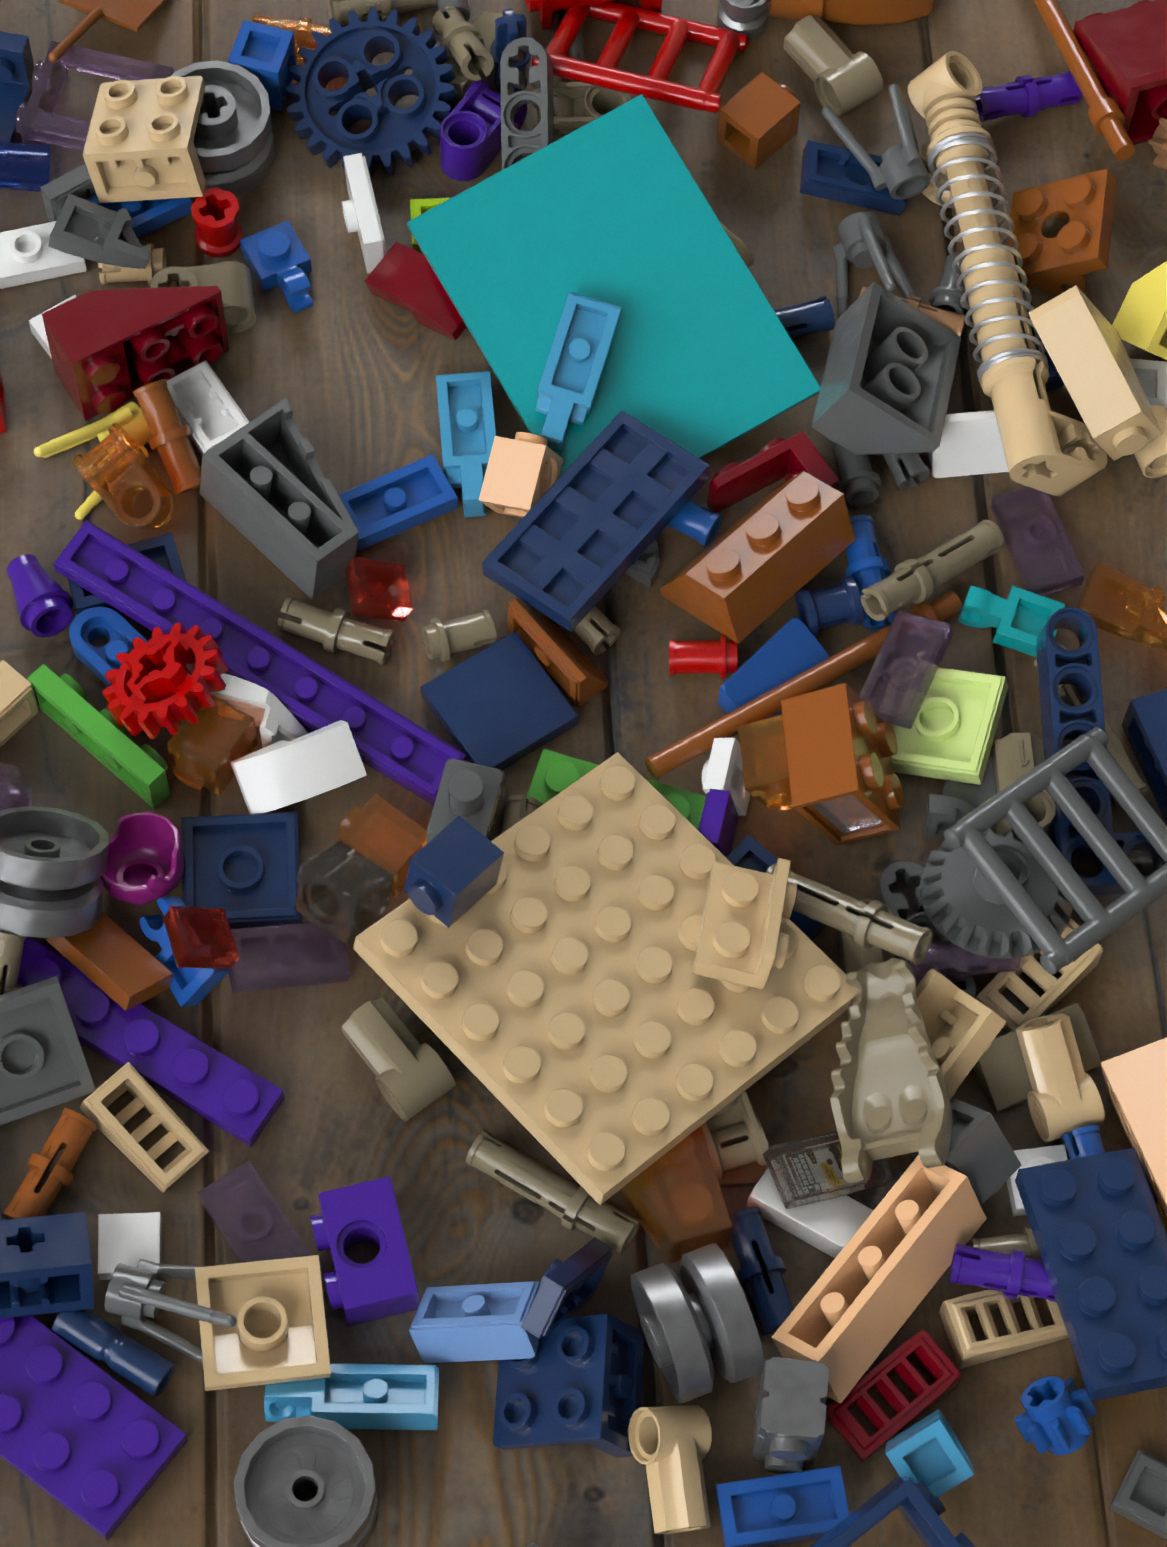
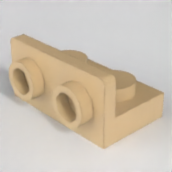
(742, 924)

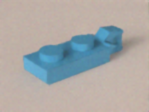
(575, 364)
(466, 433)
(362, 1397)

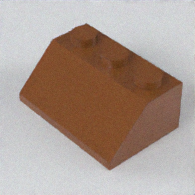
(764, 557)

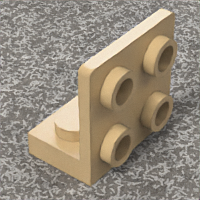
(144, 140)

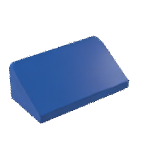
(777, 661)

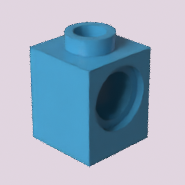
(930, 1454)

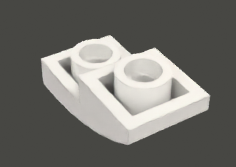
(298, 768)

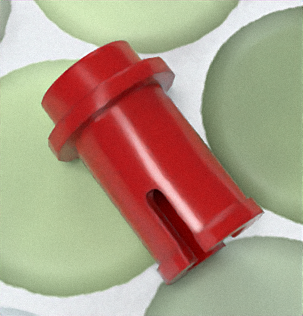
(703, 657)

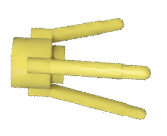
(128, 417)

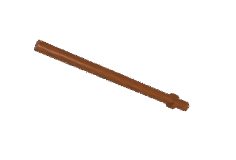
(805, 682)

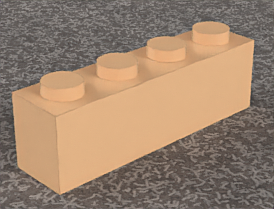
(1139, 1096)
(882, 1274)

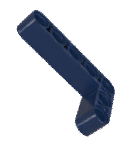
(1068, 722)

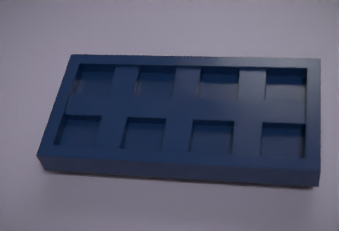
(596, 520)
(1104, 1266)

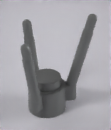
(902, 164)
(866, 247)
(139, 1295)

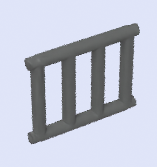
(1009, 805)

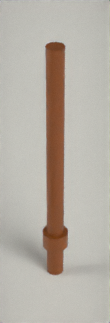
(1103, 111)

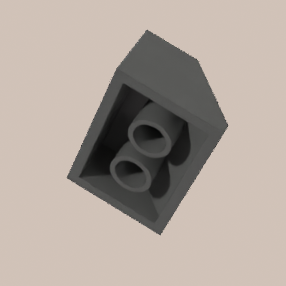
(886, 378)

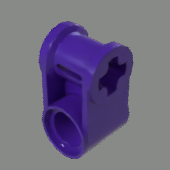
(473, 132)

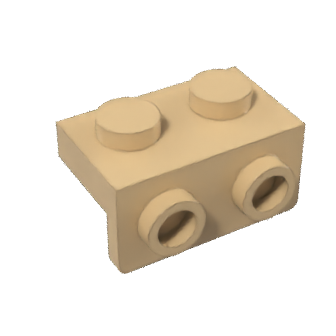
(956, 1027)

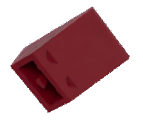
(132, 337)

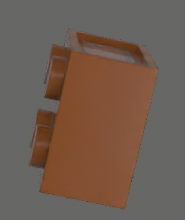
(841, 764)

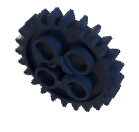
(349, 55)

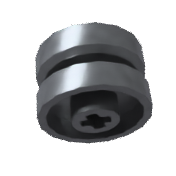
(232, 127)
(50, 872)
(697, 1323)
(302, 1456)

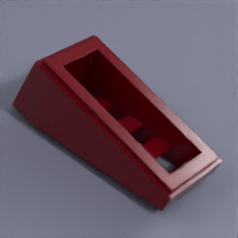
(935, 1363)

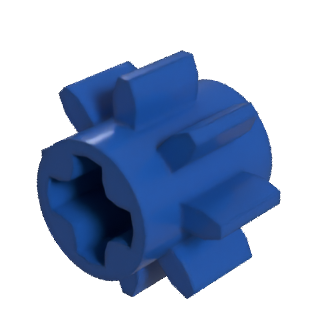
(1055, 1415)

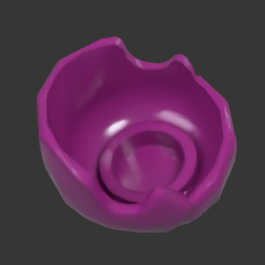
(143, 859)

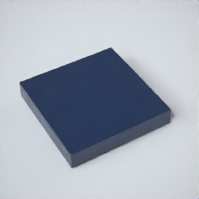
(499, 704)
(243, 866)

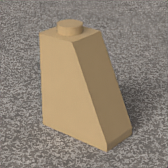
(1096, 373)

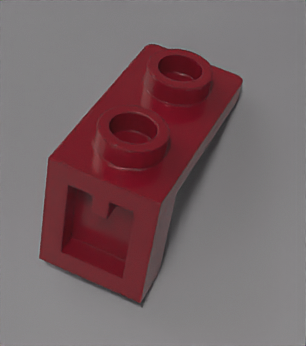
(775, 461)

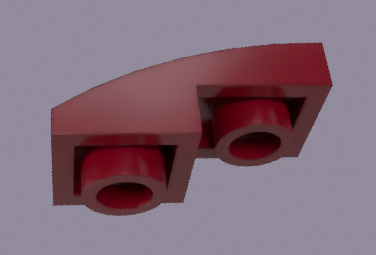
(410, 282)

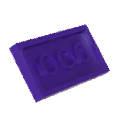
(77, 1427)

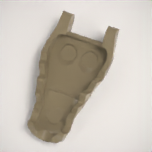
(888, 1081)

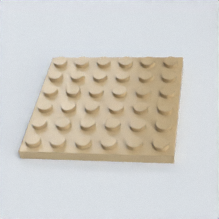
(581, 986)

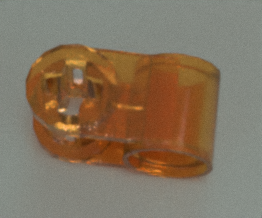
(119, 472)

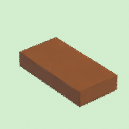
(115, 963)

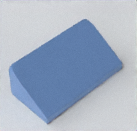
(474, 1323)

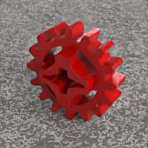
(165, 680)

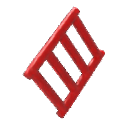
(656, 83)

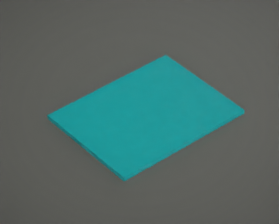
(627, 226)

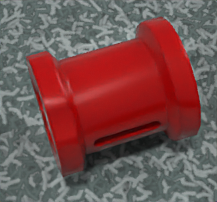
(217, 229)

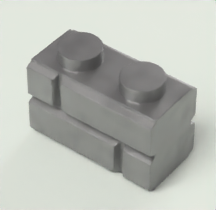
(790, 1414)

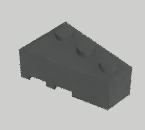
(280, 500)

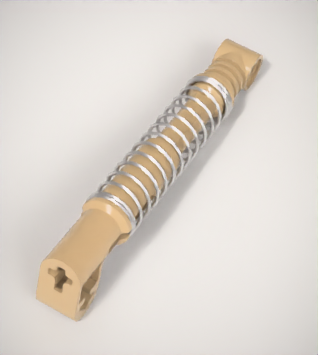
(1038, 444)

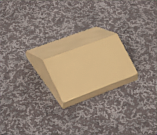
(278, 1323)

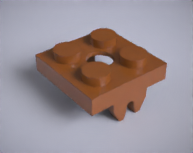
(1080, 245)

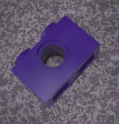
(367, 1215)

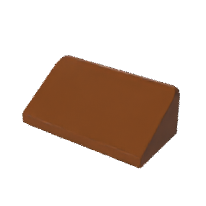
(556, 653)

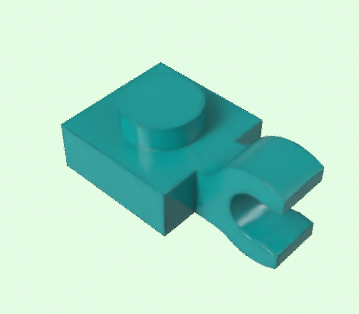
(1016, 618)

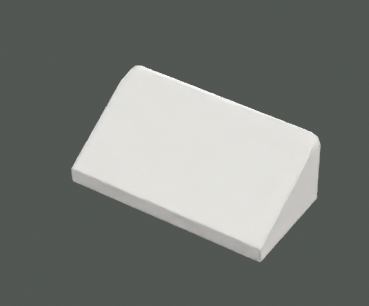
(969, 446)
(822, 1224)

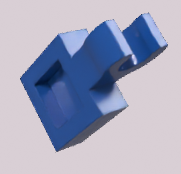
(280, 261)

